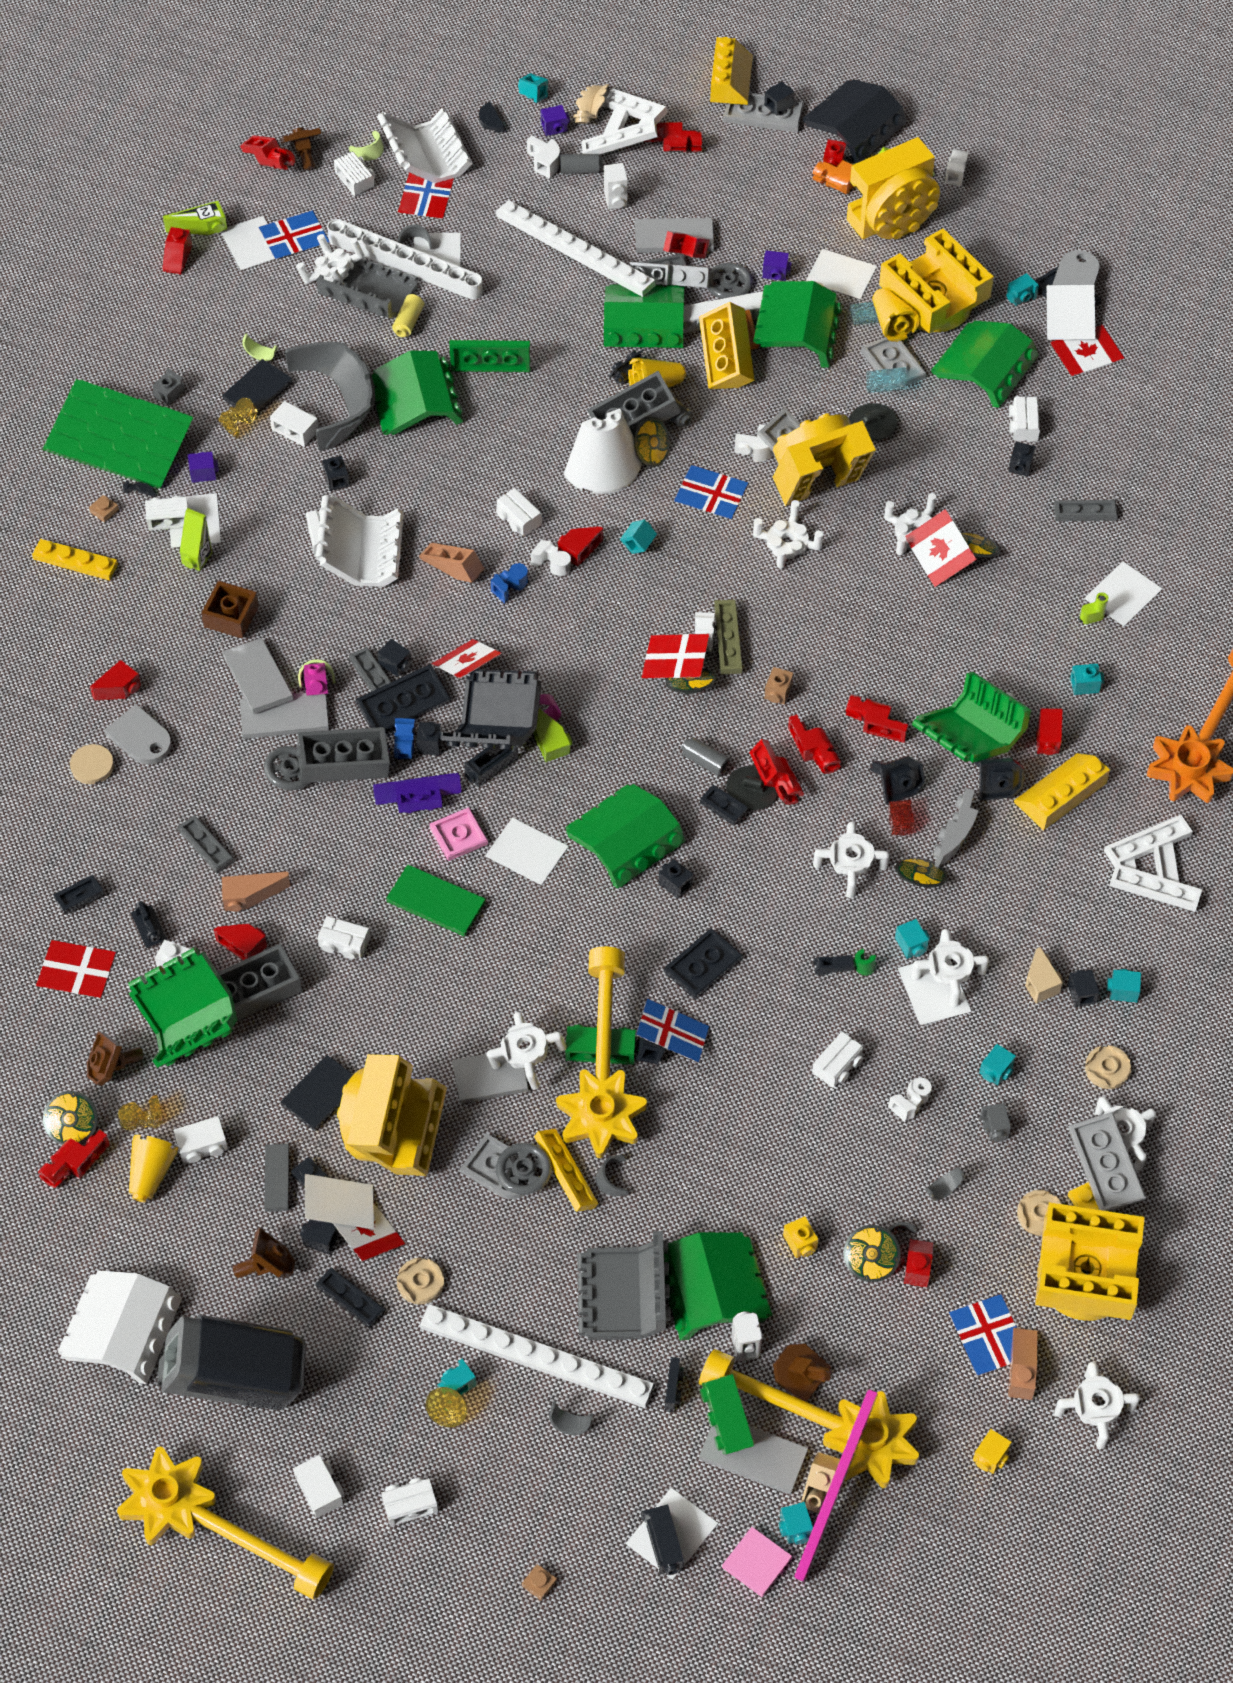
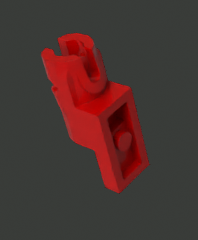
(675, 139)
(268, 152)
(876, 718)
(814, 745)
(776, 772)
(73, 1159)

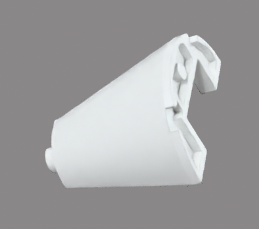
(603, 455)

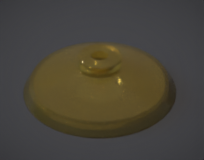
(446, 1407)

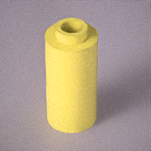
(408, 315)

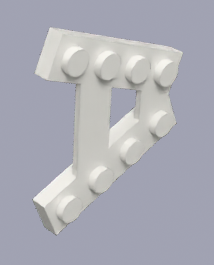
(615, 134)
(1164, 886)

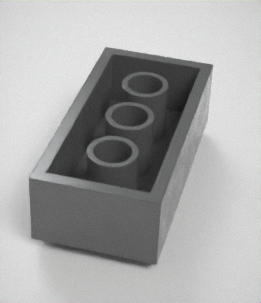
(640, 401)
(342, 755)
(261, 981)

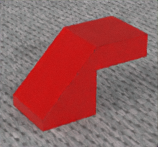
(686, 244)

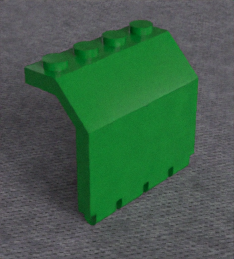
(798, 317)
(644, 320)
(989, 355)
(413, 389)
(978, 723)
(627, 832)
(184, 1005)
(713, 1281)

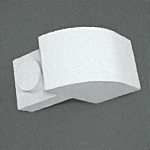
(545, 156)
(753, 446)

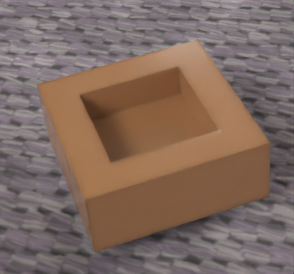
(103, 508)
(539, 1582)

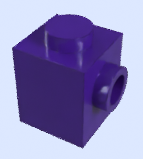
(554, 120)
(776, 265)
(202, 467)

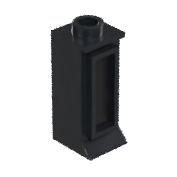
(481, 775)
(663, 1539)

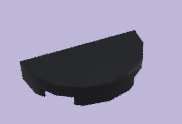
(489, 118)

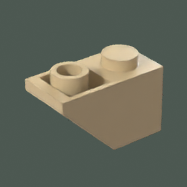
(1042, 979)
(819, 1481)

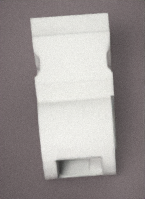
(956, 167)
(559, 560)
(705, 625)
(917, 1094)

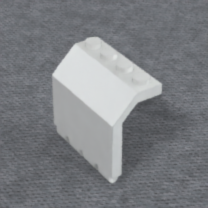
(427, 149)
(357, 545)
(121, 1323)

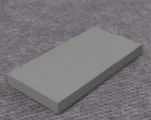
(758, 115)
(651, 233)
(257, 675)
(299, 715)
(1106, 1162)
(768, 1462)

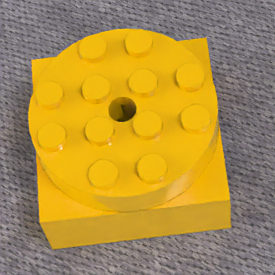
(895, 191)
(938, 284)
(817, 445)
(391, 1116)
(1093, 1242)

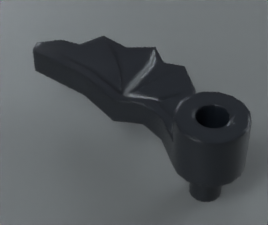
(141, 487)

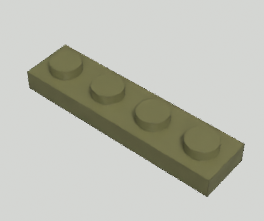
(728, 637)

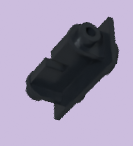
(620, 369)
(148, 924)

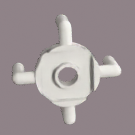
(334, 264)
(908, 520)
(787, 529)
(847, 865)
(950, 974)
(526, 1057)
(1134, 1122)
(1098, 1415)

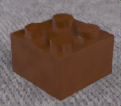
(230, 609)

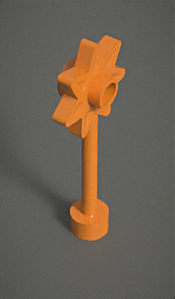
(1193, 760)

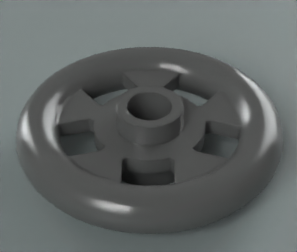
(729, 268)
(287, 762)
(523, 1150)

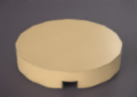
(91, 764)
(1108, 1067)
(1032, 1210)
(420, 1281)

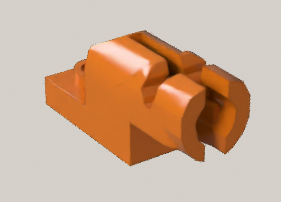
(834, 176)

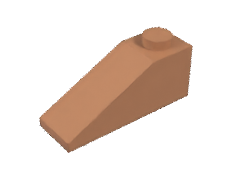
(455, 561)
(248, 890)
(1023, 1364)

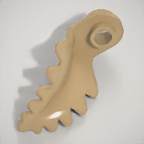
(590, 103)

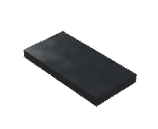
(403, 698)

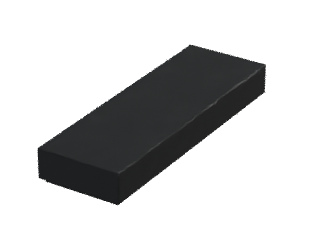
(350, 1298)

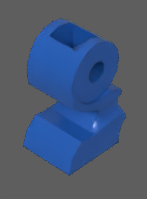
(516, 579)
(404, 738)

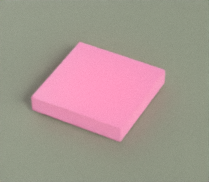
(458, 834)
(756, 1562)

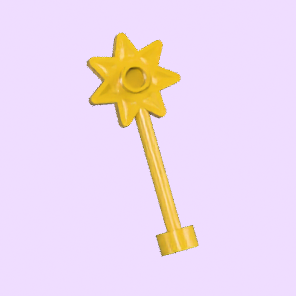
(601, 1107)
(881, 1442)
(171, 1498)

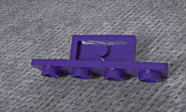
(418, 792)

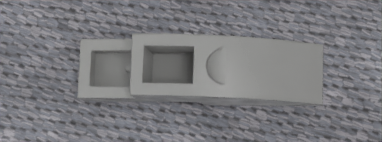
(675, 274)
(956, 830)

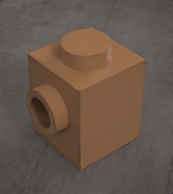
(778, 685)

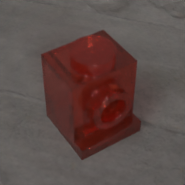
(901, 817)

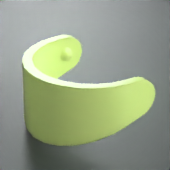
(371, 151)
(258, 351)
(327, 666)

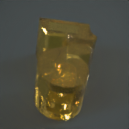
(243, 412)
(132, 1116)

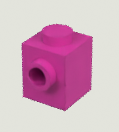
(315, 679)

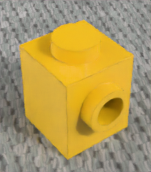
(800, 1237)
(992, 1452)

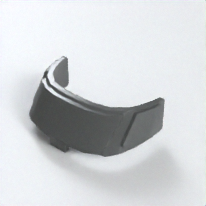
(351, 376)

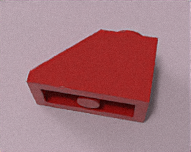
(176, 250)
(580, 543)
(116, 683)
(1049, 731)
(241, 939)
(918, 1263)

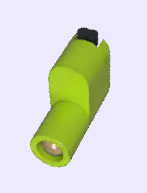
(1094, 611)

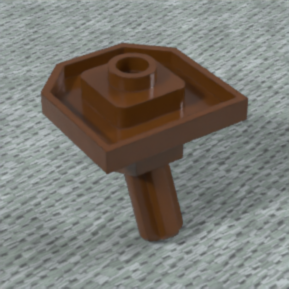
(302, 144)
(108, 1057)
(267, 1256)
(800, 1371)

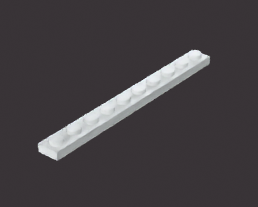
(576, 248)
(537, 1356)

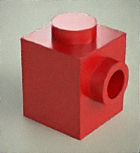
(834, 152)

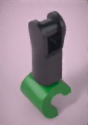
(845, 963)

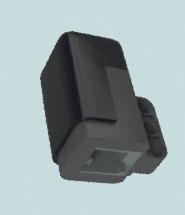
(233, 1362)

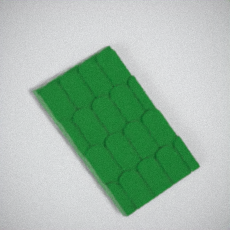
(117, 433)

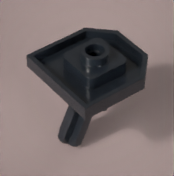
(899, 778)
(999, 778)

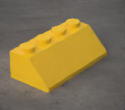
(730, 72)
(726, 347)
(1063, 789)

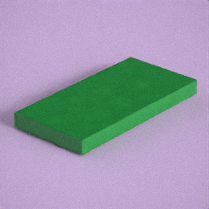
(489, 356)
(435, 900)

